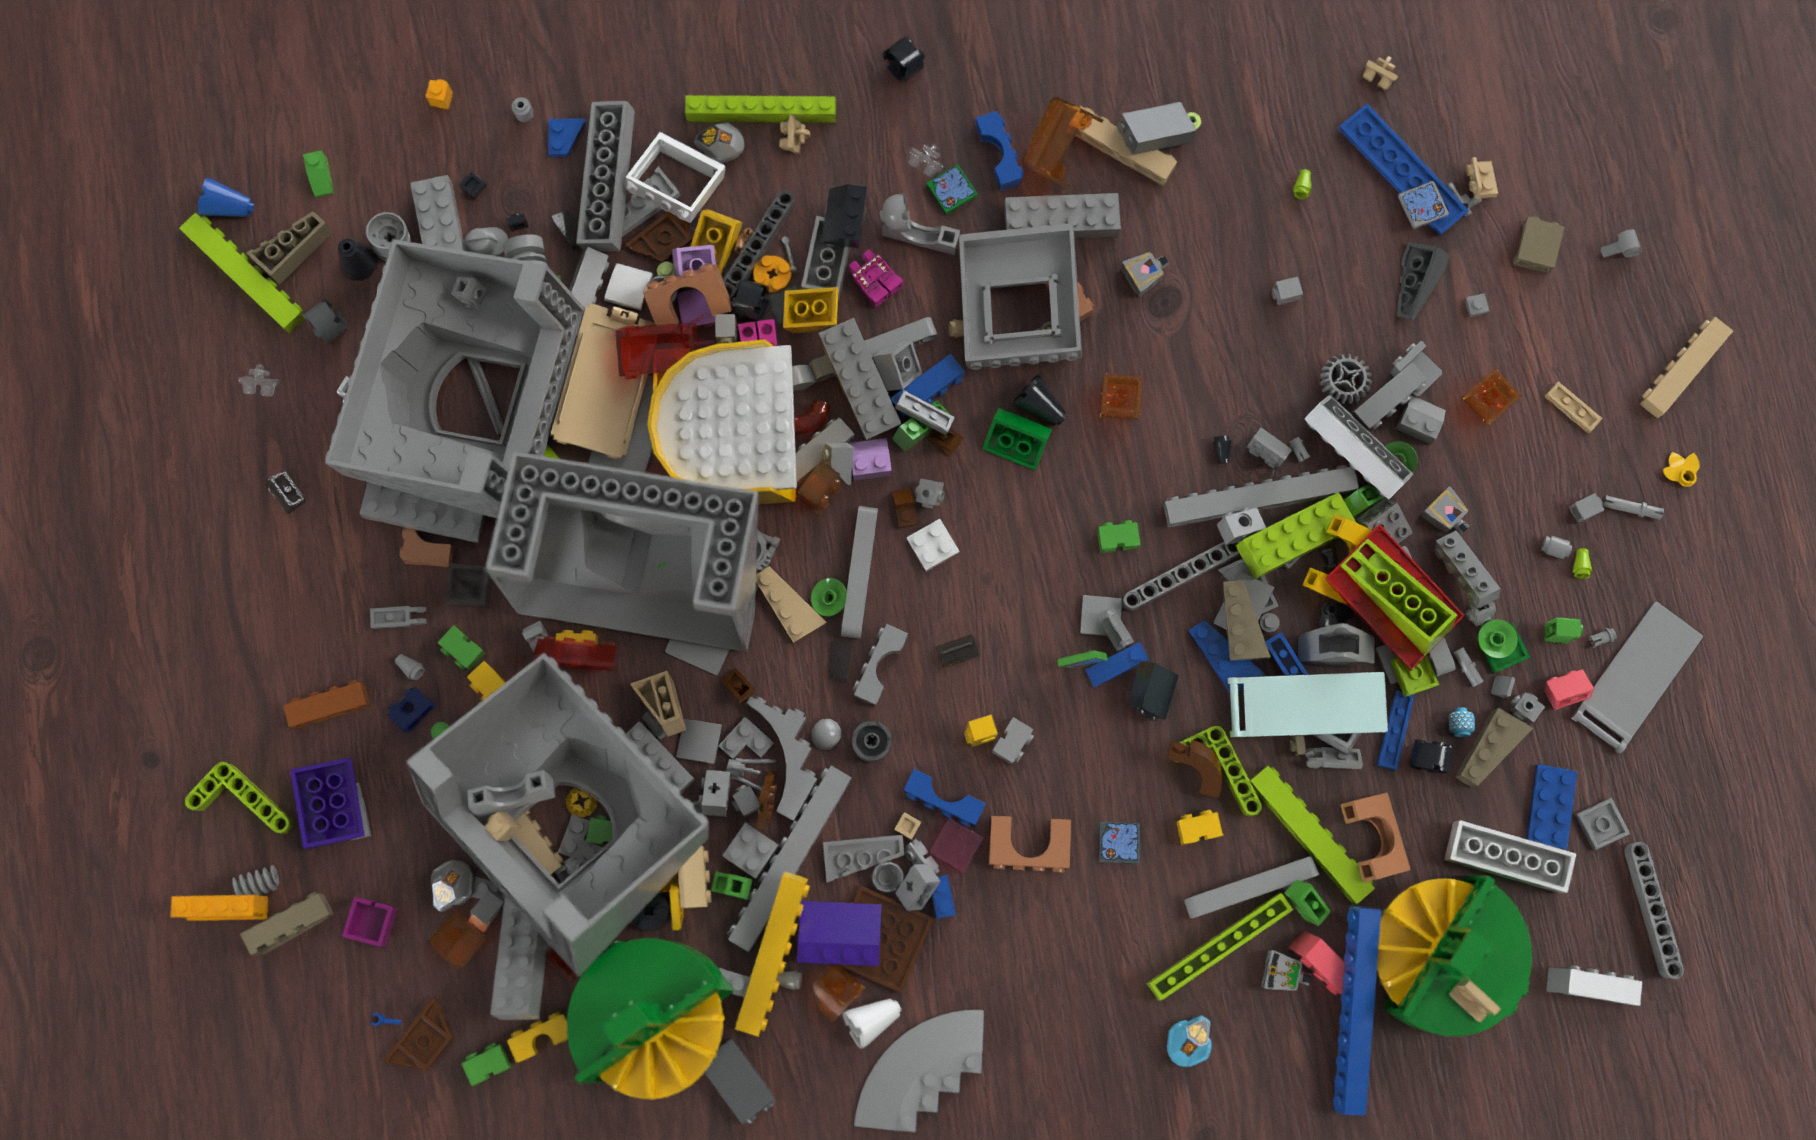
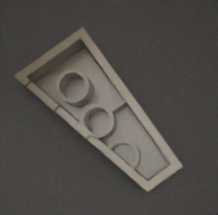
(1494, 742)

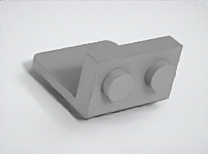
(1416, 356)

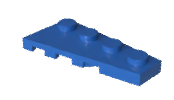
(1216, 652)

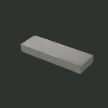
(924, 412)

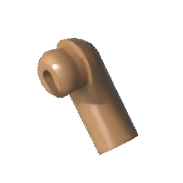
(742, 240)

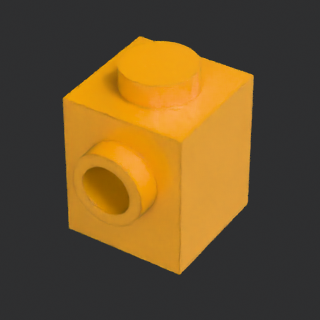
(439, 94)

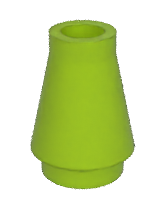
(1302, 187)
(1582, 565)

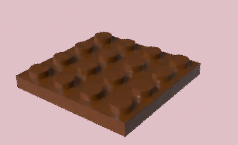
(900, 940)

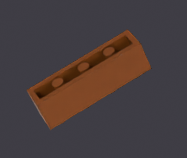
(326, 705)

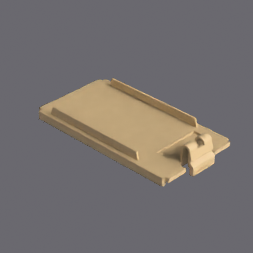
(595, 403)

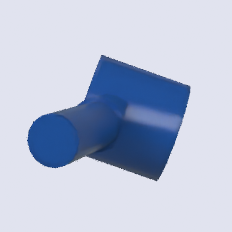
(382, 1019)

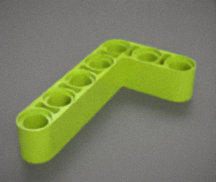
(1231, 760)
(244, 794)

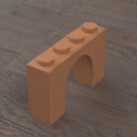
(706, 280)
(424, 553)
(1003, 854)
(1392, 854)

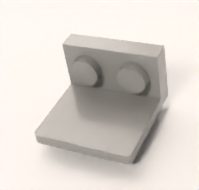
(1268, 448)
(1389, 516)

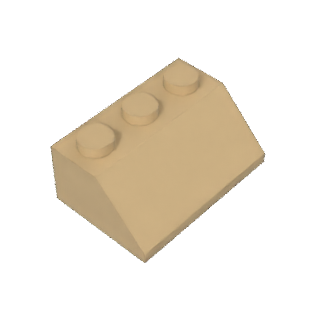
(694, 880)

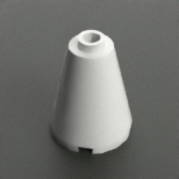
(871, 1020)

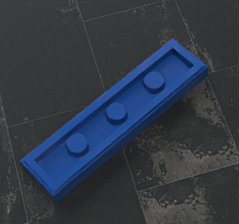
(1397, 726)

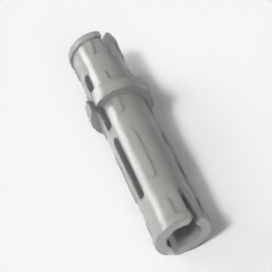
(1641, 509)

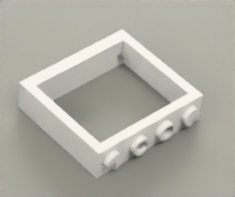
(688, 157)

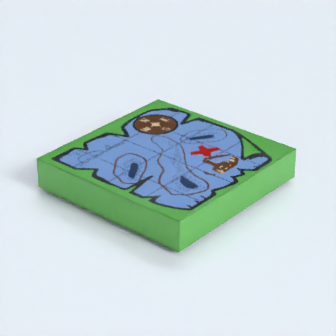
(1082, 659)

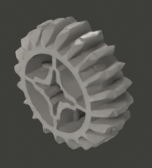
(1340, 365)

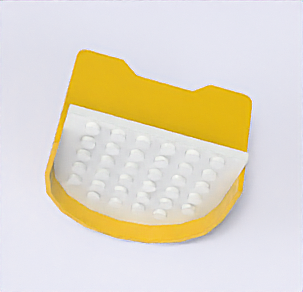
(729, 419)

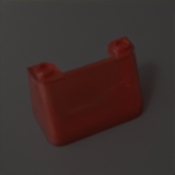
(653, 347)

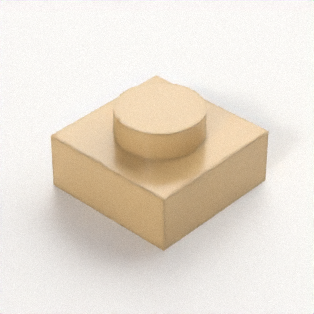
(907, 825)

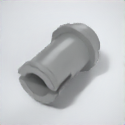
(1299, 448)
(1603, 637)

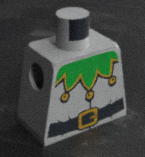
(1283, 972)

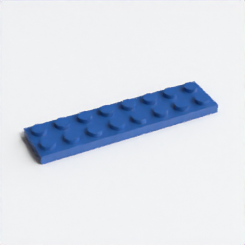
(1397, 161)

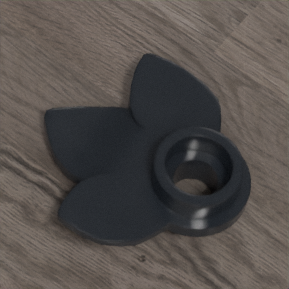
(1339, 614)

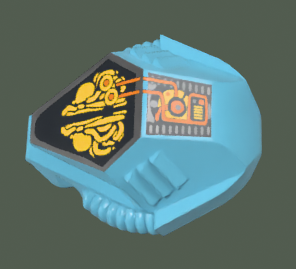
(1189, 1041)

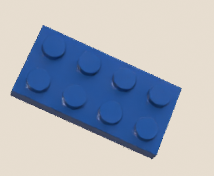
(1551, 806)

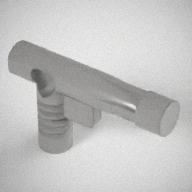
(1464, 199)

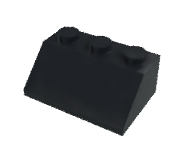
(844, 215)

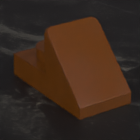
(946, 443)
(904, 508)
(738, 685)

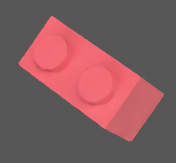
(1568, 689)

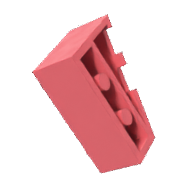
(1320, 959)

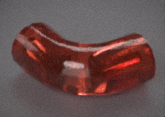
(813, 419)

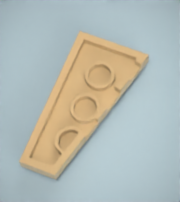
(792, 611)

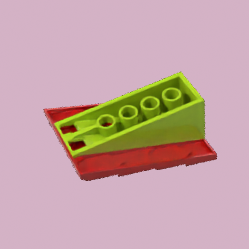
(1394, 597)

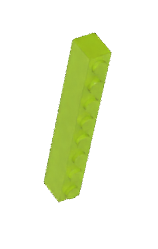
(760, 109)
(242, 273)
(1310, 834)
(1219, 946)

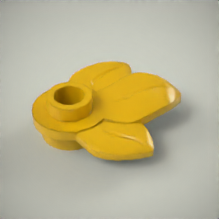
(1681, 467)

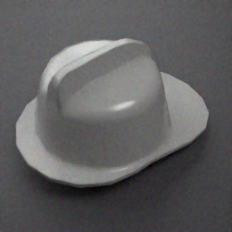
(485, 241)

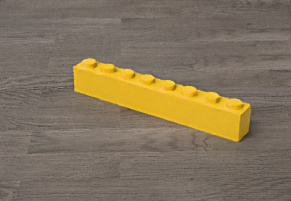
(771, 954)

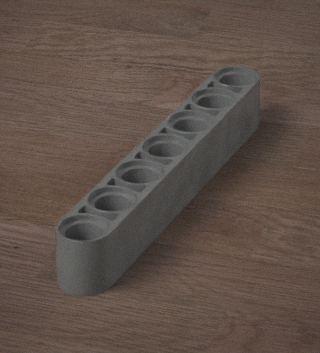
(758, 238)

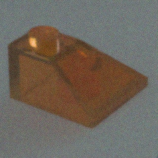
(835, 991)

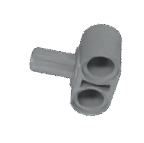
(1627, 244)

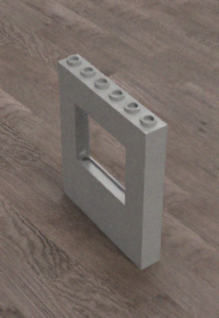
(1019, 259)

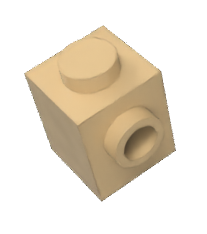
(502, 826)

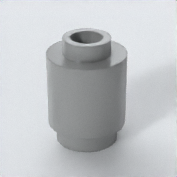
(522, 109)
(1556, 547)

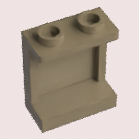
(1539, 245)

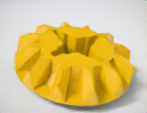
(577, 810)

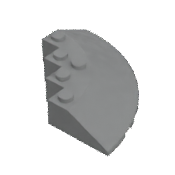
(918, 1068)

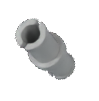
(1468, 667)

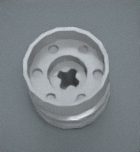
(384, 228)
(525, 248)

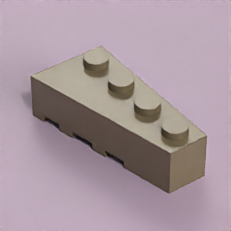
(291, 247)
(1242, 626)
(287, 924)

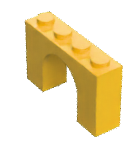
(1353, 535)

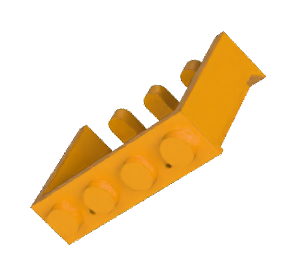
(220, 907)

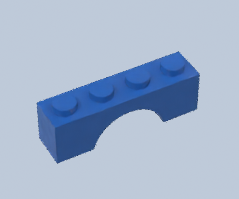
(991, 130)
(920, 787)

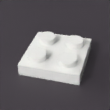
(932, 545)

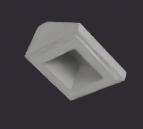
(1502, 686)

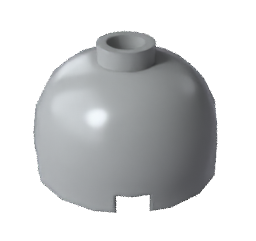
(896, 213)

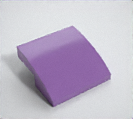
(693, 305)

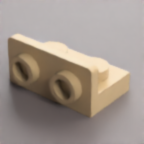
(1482, 179)
(1473, 1000)

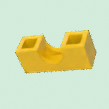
(980, 731)
(523, 1043)

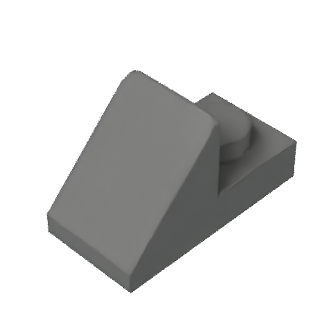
(486, 910)

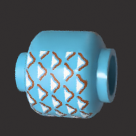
(1461, 722)

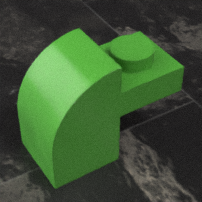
(731, 885)

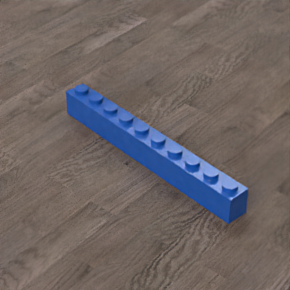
(1357, 1010)

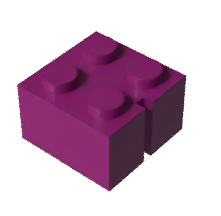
(370, 922)

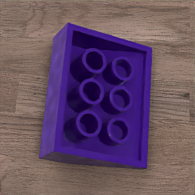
(327, 803)
(839, 933)

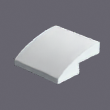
(627, 286)

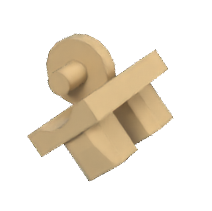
(1387, 76)
(796, 135)

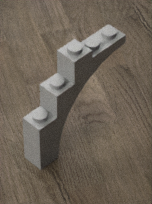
(787, 727)

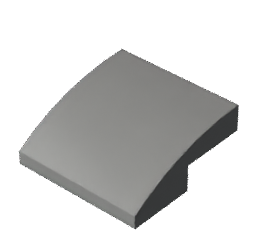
(699, 741)

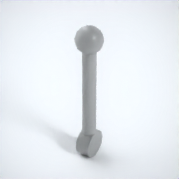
(785, 240)

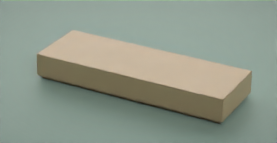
(1573, 407)

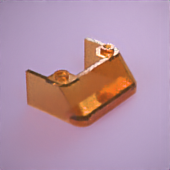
(1053, 138)

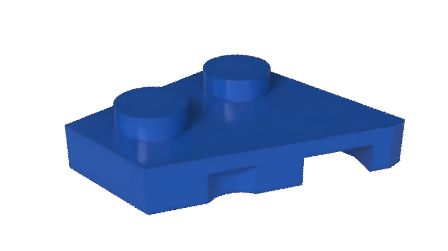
(563, 135)

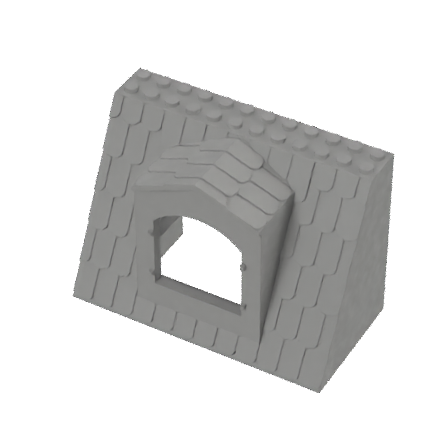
(416, 338)
(589, 541)
(551, 726)

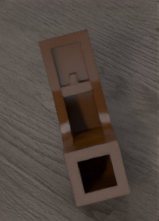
(1203, 760)

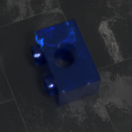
(422, 707)

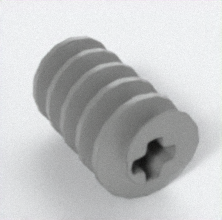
(257, 883)

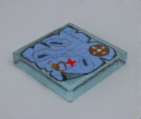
(1119, 842)

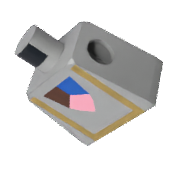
(1144, 272)
(1447, 512)

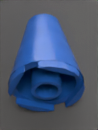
(223, 201)

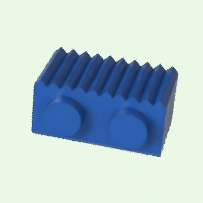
(942, 899)

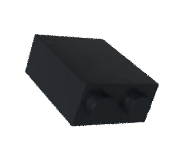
(1152, 691)

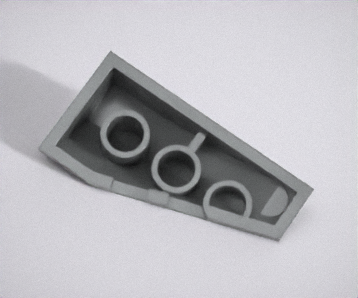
(1421, 272)

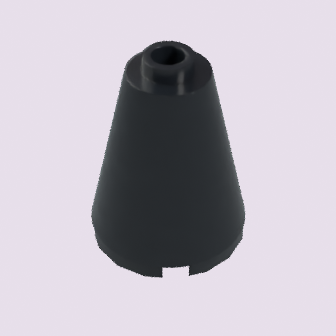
(356, 260)
(1041, 402)

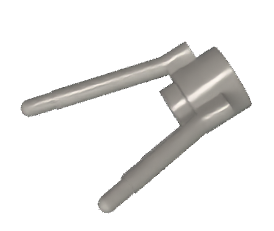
(737, 768)

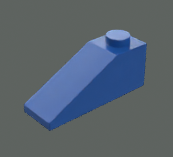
(1116, 664)

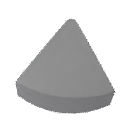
(1336, 646)

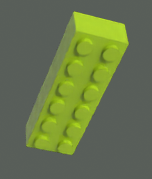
(1292, 536)

